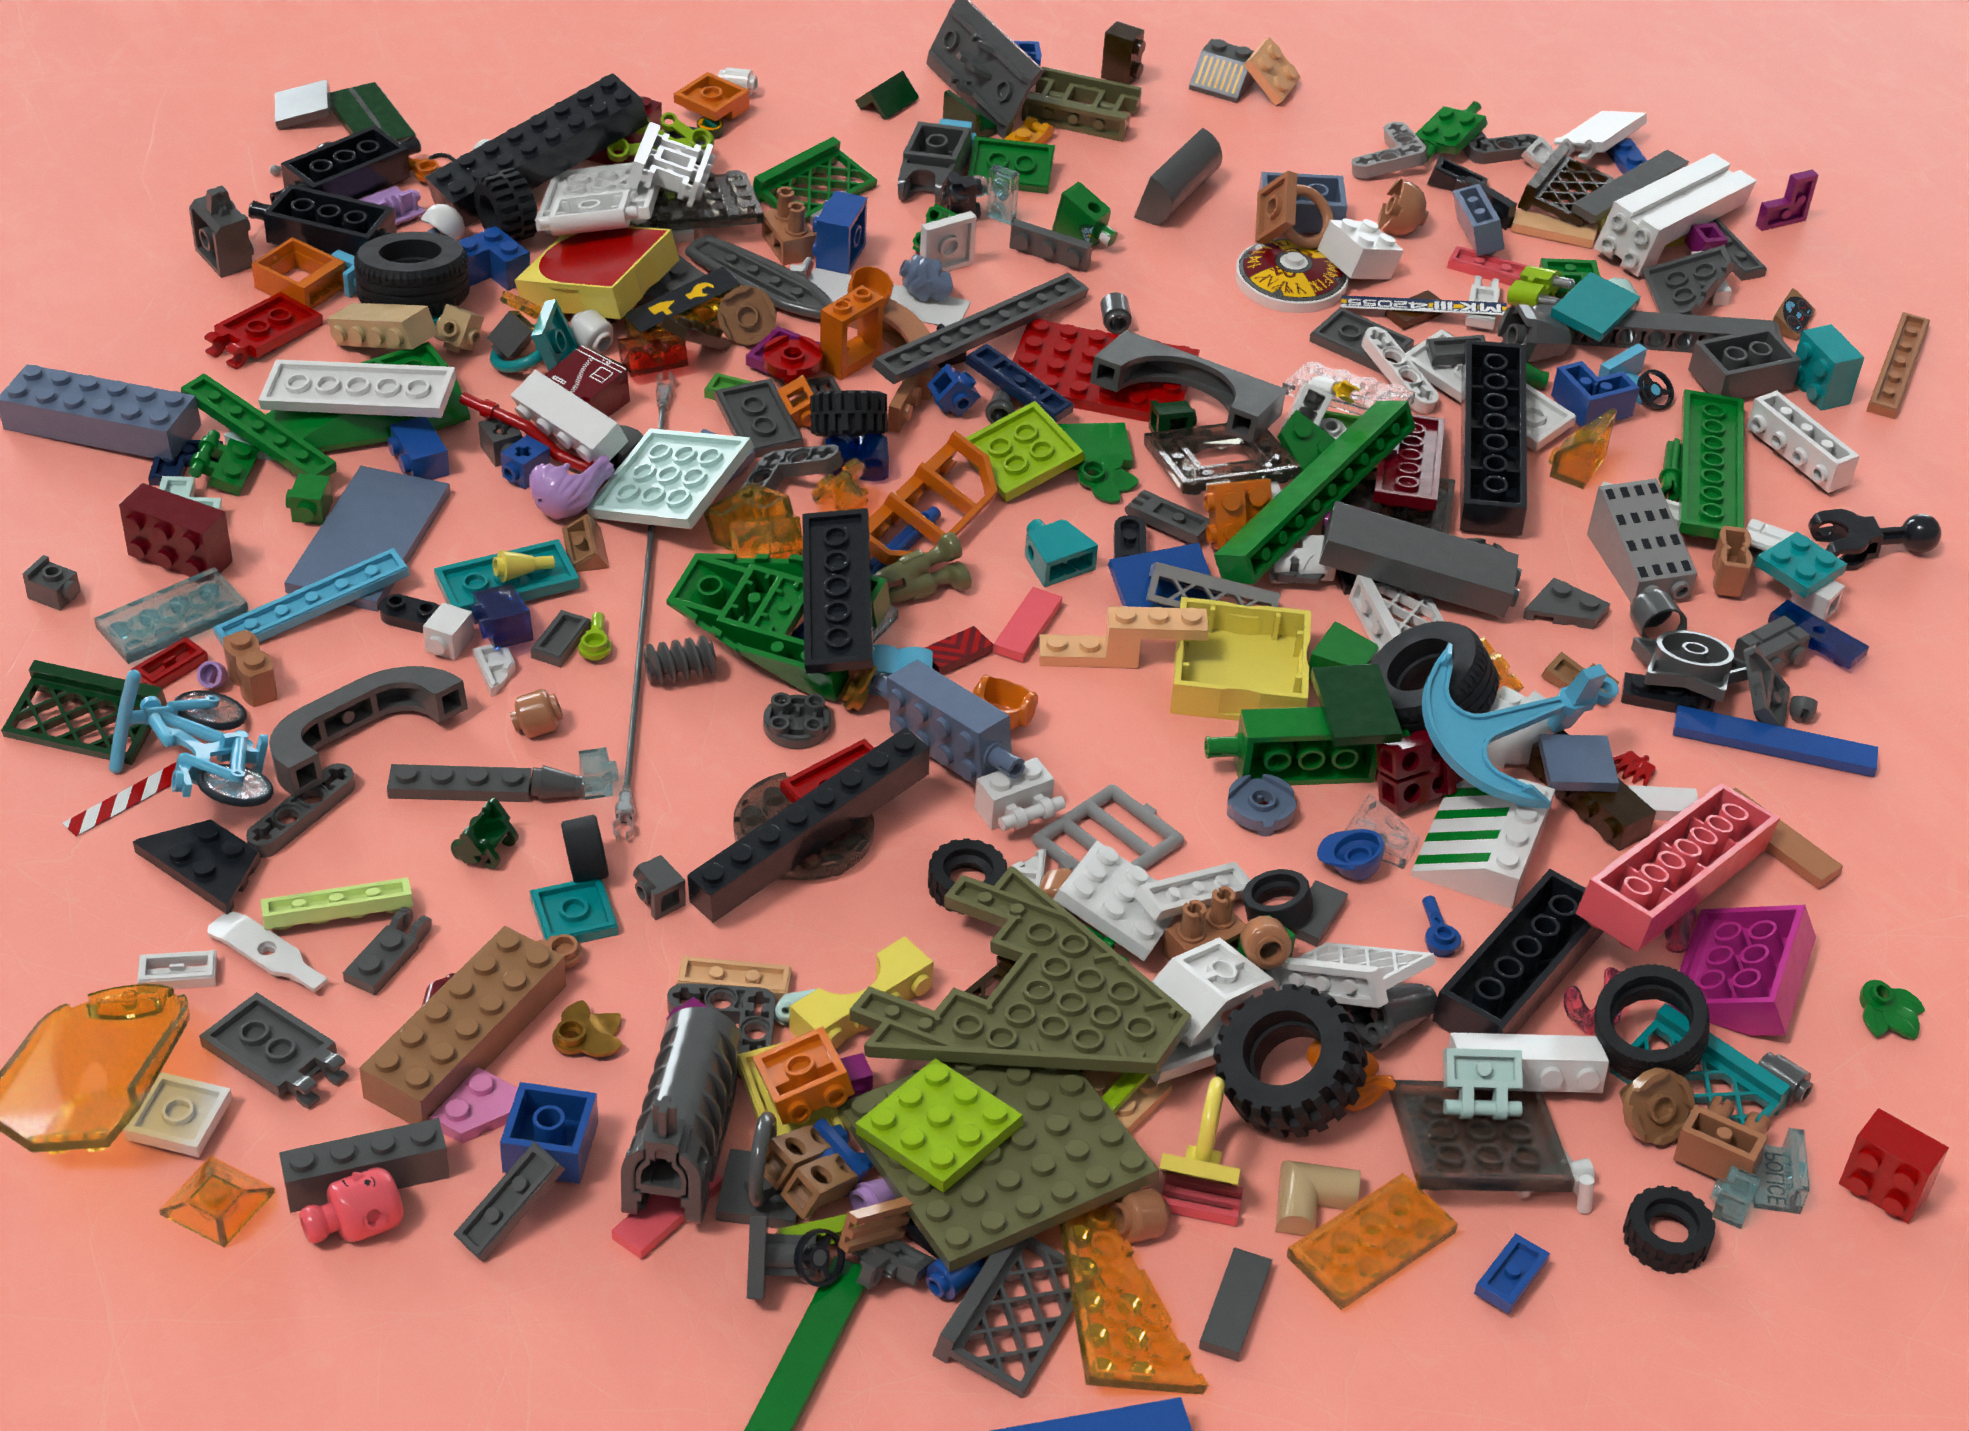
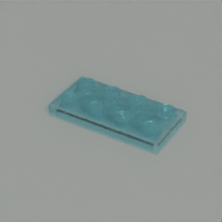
(170, 615)

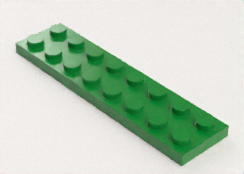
(1711, 464)

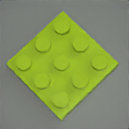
(1026, 450)
(939, 1125)

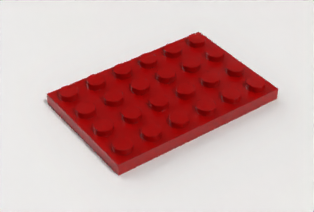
(1064, 361)

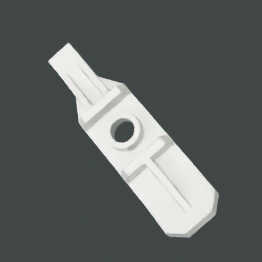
(252, 941)

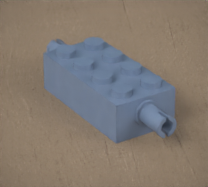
(951, 720)

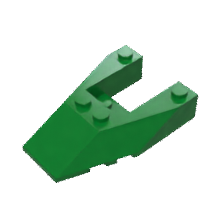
(756, 609)

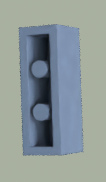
(1478, 220)

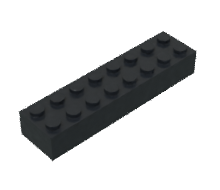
(544, 143)
(1493, 438)

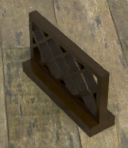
(1550, 177)

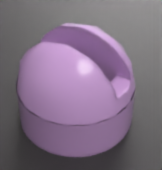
(207, 674)

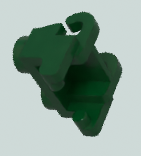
(484, 835)

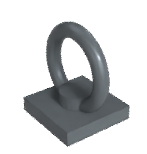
(746, 1188)

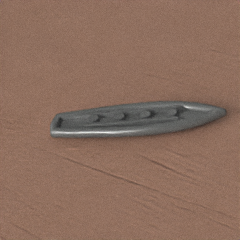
(785, 287)

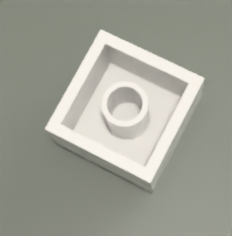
(1360, 249)

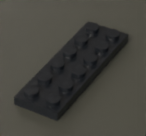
(837, 591)

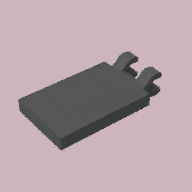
(275, 1049)

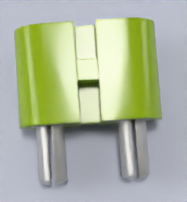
(1536, 285)

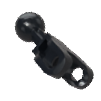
(1862, 537)

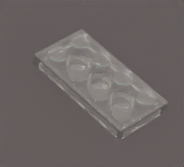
(1369, 387)

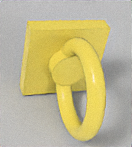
(1202, 1160)

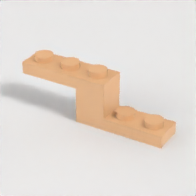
(1123, 637)

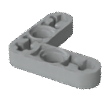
(1404, 153)

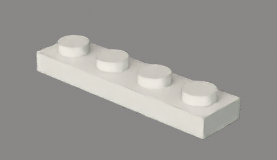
(1167, 896)

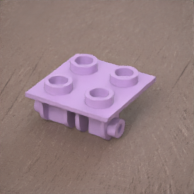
(404, 203)

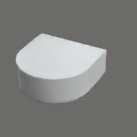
(1538, 152)

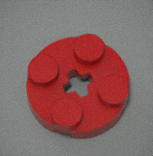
(792, 358)

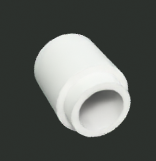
(741, 77)

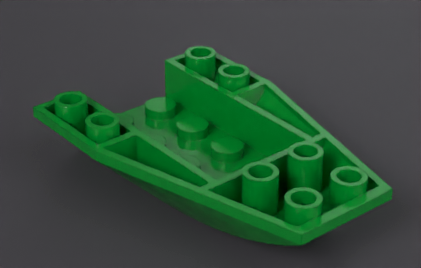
(345, 430)

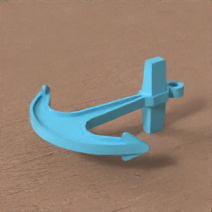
(1464, 736)

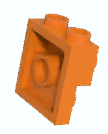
(713, 97)
(1233, 506)
(804, 1076)

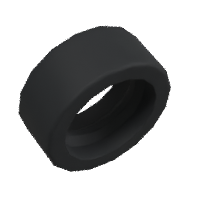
(1278, 884)

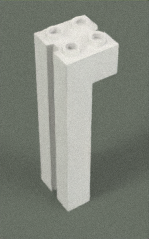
(1667, 208)

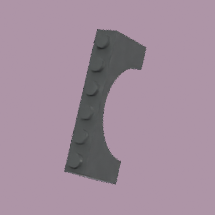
(1136, 359)

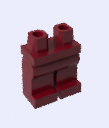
(1413, 772)

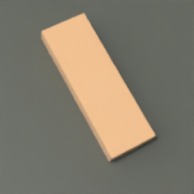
(1553, 229)
(735, 973)

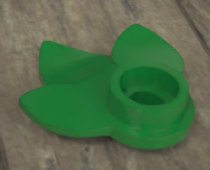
(1106, 477)
(1890, 1009)

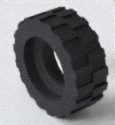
(958, 855)
(1664, 1254)

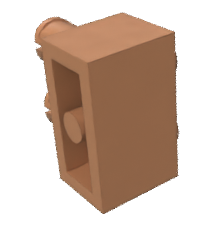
(787, 229)
(1204, 924)
(1716, 1143)

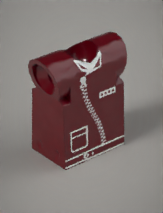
(593, 379)

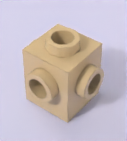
(459, 328)

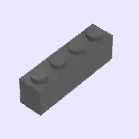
(408, 1152)

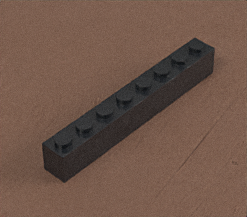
(808, 825)

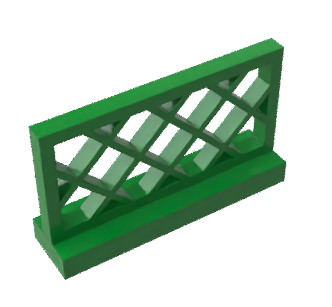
(806, 164)

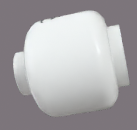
(592, 330)

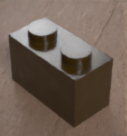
(1123, 53)

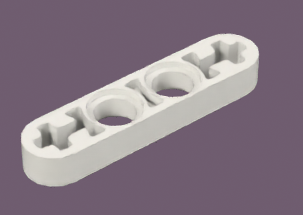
(1381, 345)

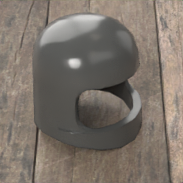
(1652, 609)

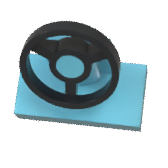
(1632, 362)

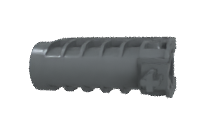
(684, 1113)

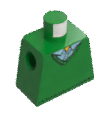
(1084, 216)

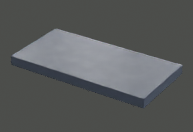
(370, 517)

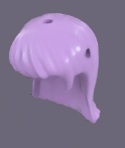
(567, 494)

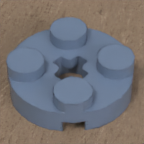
(1257, 817)

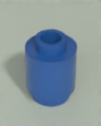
(951, 1284)

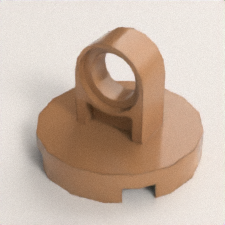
(747, 315)
(1657, 1105)

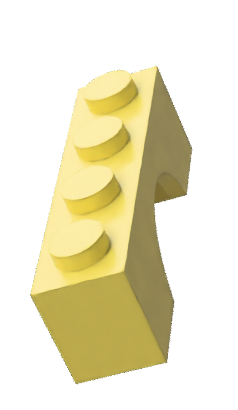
(899, 971)

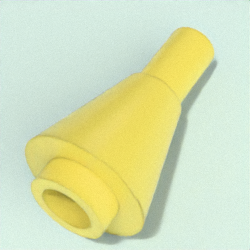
(513, 565)

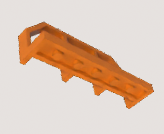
(927, 476)

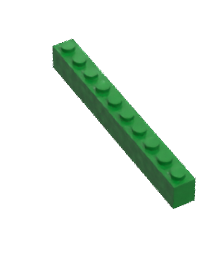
(1314, 491)

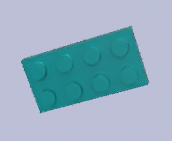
(463, 578)

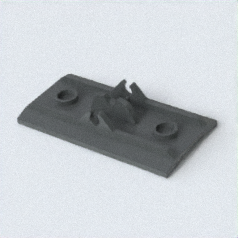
(983, 65)

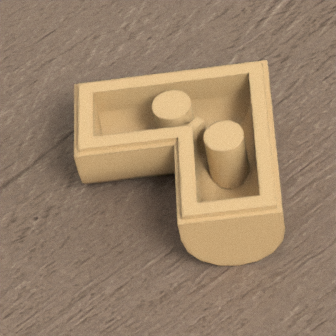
(1312, 1185)

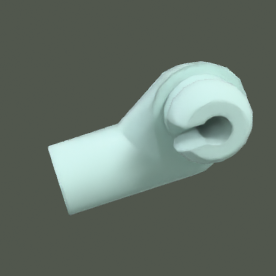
(782, 1008)

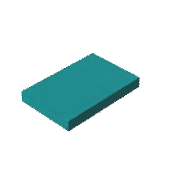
(1594, 306)

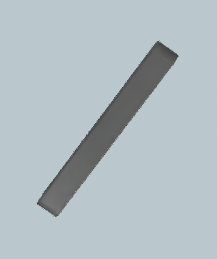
(1667, 330)

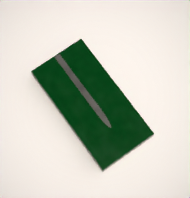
(368, 106)

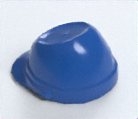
(1353, 853)

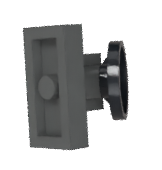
(788, 1256)

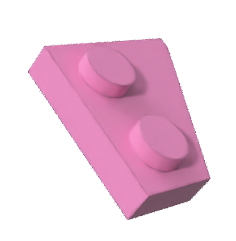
(476, 1106)

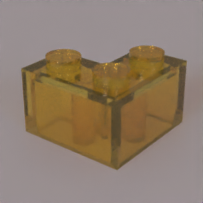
(745, 504)

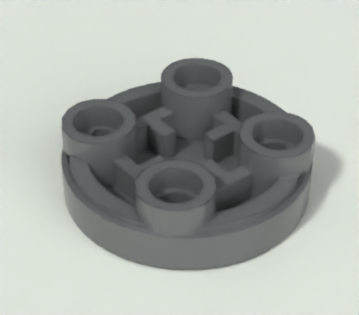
(797, 720)

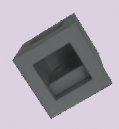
(51, 583)
(660, 886)

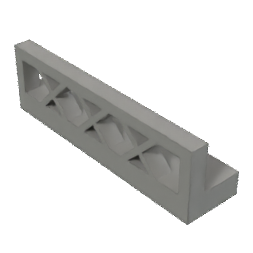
(1206, 583)

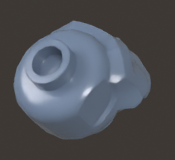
(925, 278)

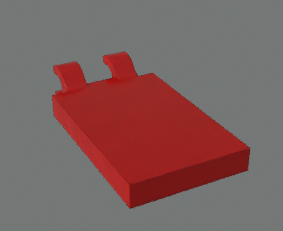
(262, 328)

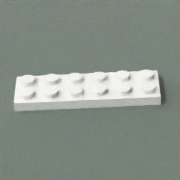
(358, 388)
(1543, 416)

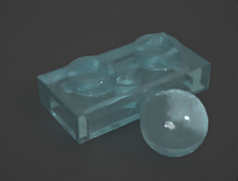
(1001, 192)

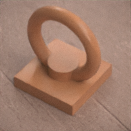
(1278, 211)

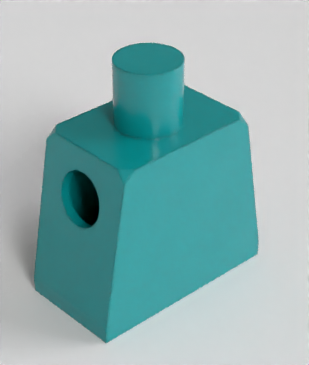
(1058, 551)

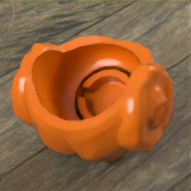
(1008, 697)

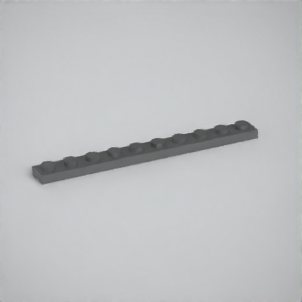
(979, 328)

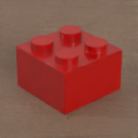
(1893, 1165)

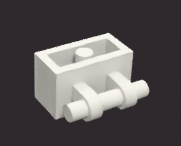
(1015, 802)

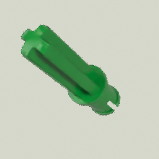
(1671, 472)

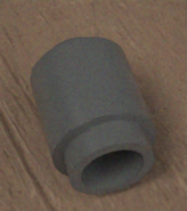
(1116, 312)
(1789, 1073)

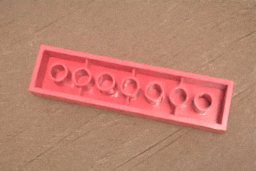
(1677, 867)

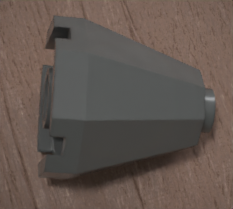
(1539, 332)

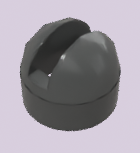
(1804, 707)

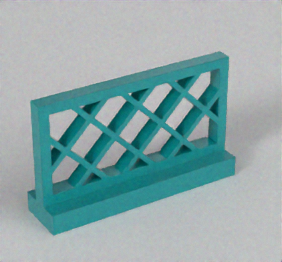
(1722, 1063)

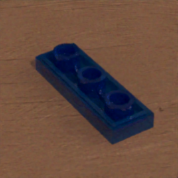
(1824, 637)

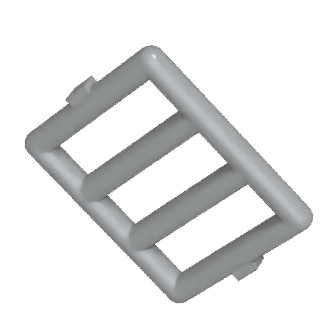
(1091, 808)

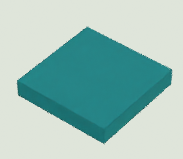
(574, 910)

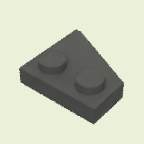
(1767, 688)

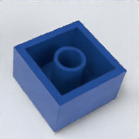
(840, 232)
(557, 1120)

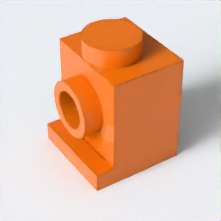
(799, 406)

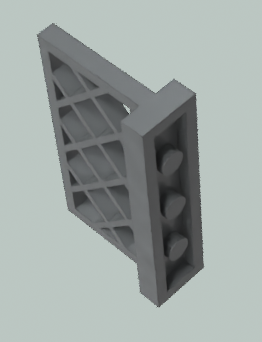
(980, 1299)

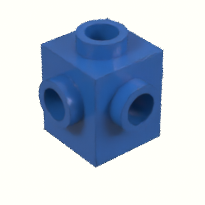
(957, 395)

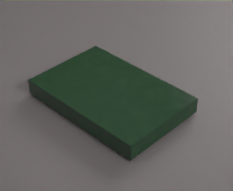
(1356, 705)

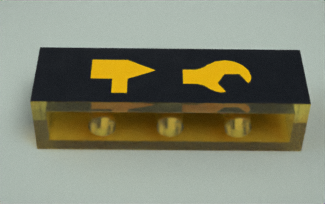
(693, 300)

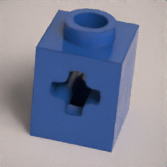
(521, 458)

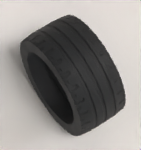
(1652, 983)

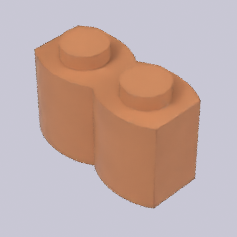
(1732, 561)
(250, 668)

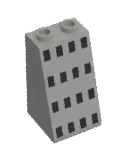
(1641, 539)

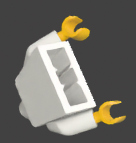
(1316, 396)

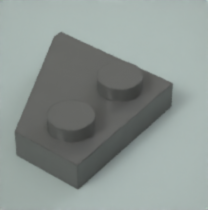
(1567, 605)

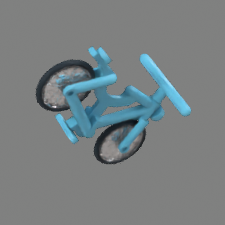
(200, 716)

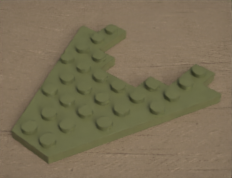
(1057, 1007)

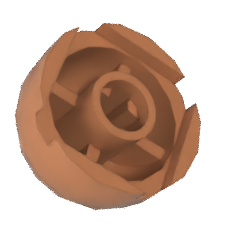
(1404, 209)

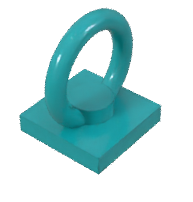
(551, 338)

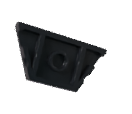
(203, 860)

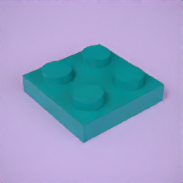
(1801, 564)

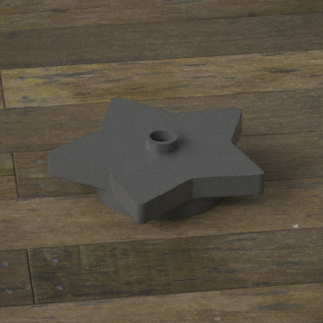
(1690, 662)

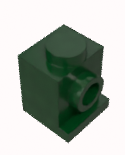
(1171, 416)

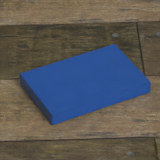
(1132, 573)

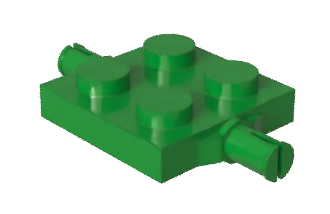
(1452, 129)

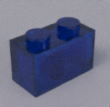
(502, 616)

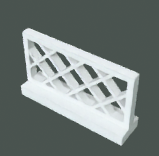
(1376, 611)
(1352, 972)

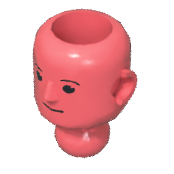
(356, 1208)

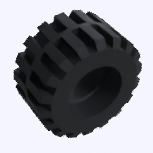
(506, 202)
(848, 413)

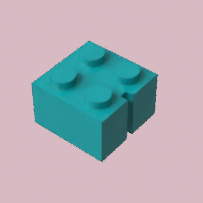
(1827, 367)

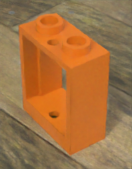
(321, 284)
(843, 356)

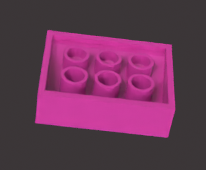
(1750, 965)

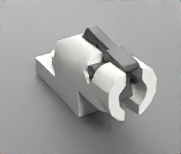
(1302, 564)

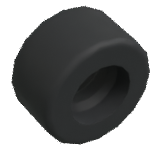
(585, 848)

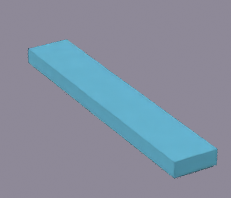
(318, 597)

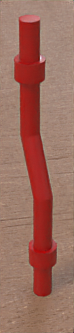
(491, 411)

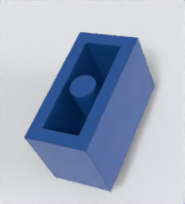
(418, 449)

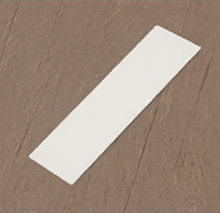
(931, 311)

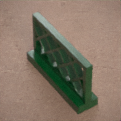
(95, 692)

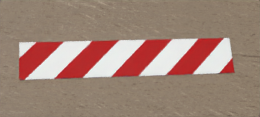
(120, 801)

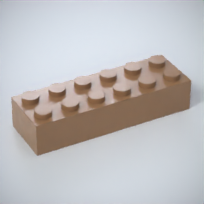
(463, 1025)

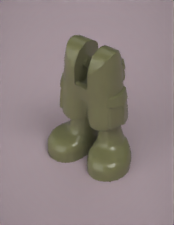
(915, 573)

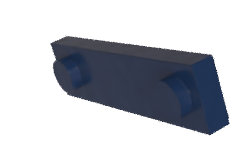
(1018, 381)

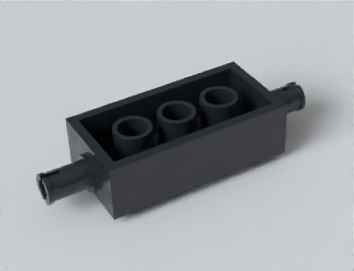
(352, 164)
(323, 219)

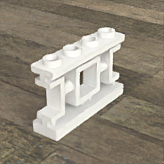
(671, 165)

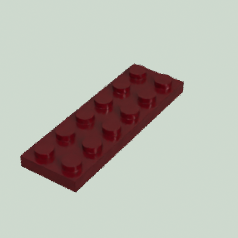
(1412, 468)

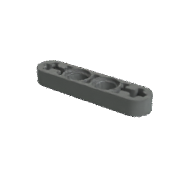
(337, 786)

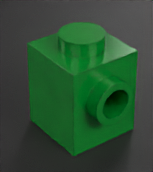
(310, 498)

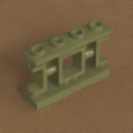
(1101, 119)

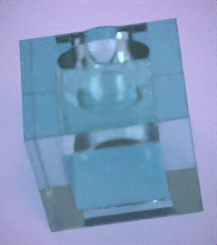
(597, 773)
(1734, 1196)

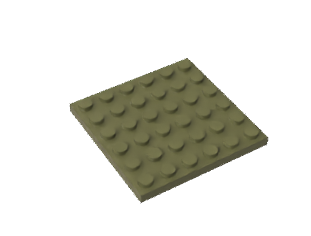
(1048, 1171)

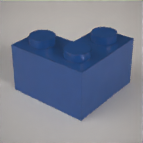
(495, 257)
(1590, 396)

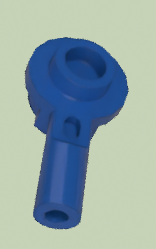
(1439, 937)

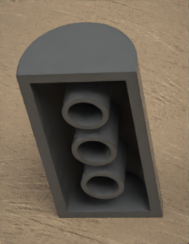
(1180, 177)

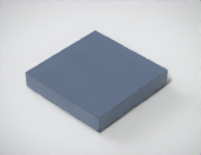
(1578, 762)

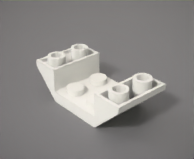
(1209, 983)

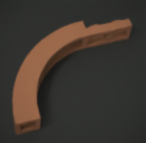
(898, 329)

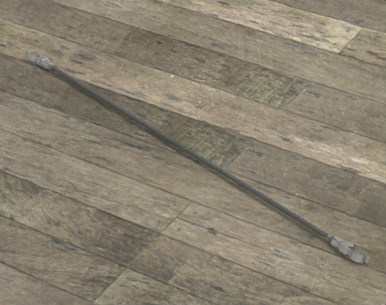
(625, 807)

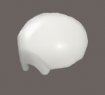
(446, 220)

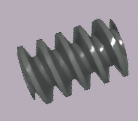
(680, 659)

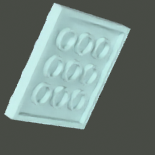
(670, 478)

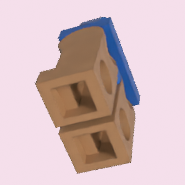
(814, 1166)

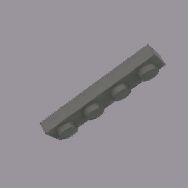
(459, 783)

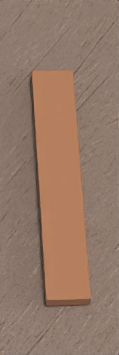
(1898, 365)

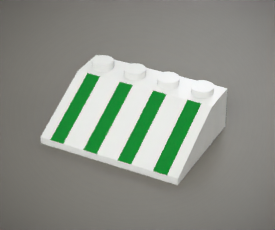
(1481, 844)

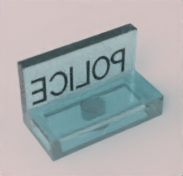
(1784, 1175)

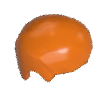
(873, 279)

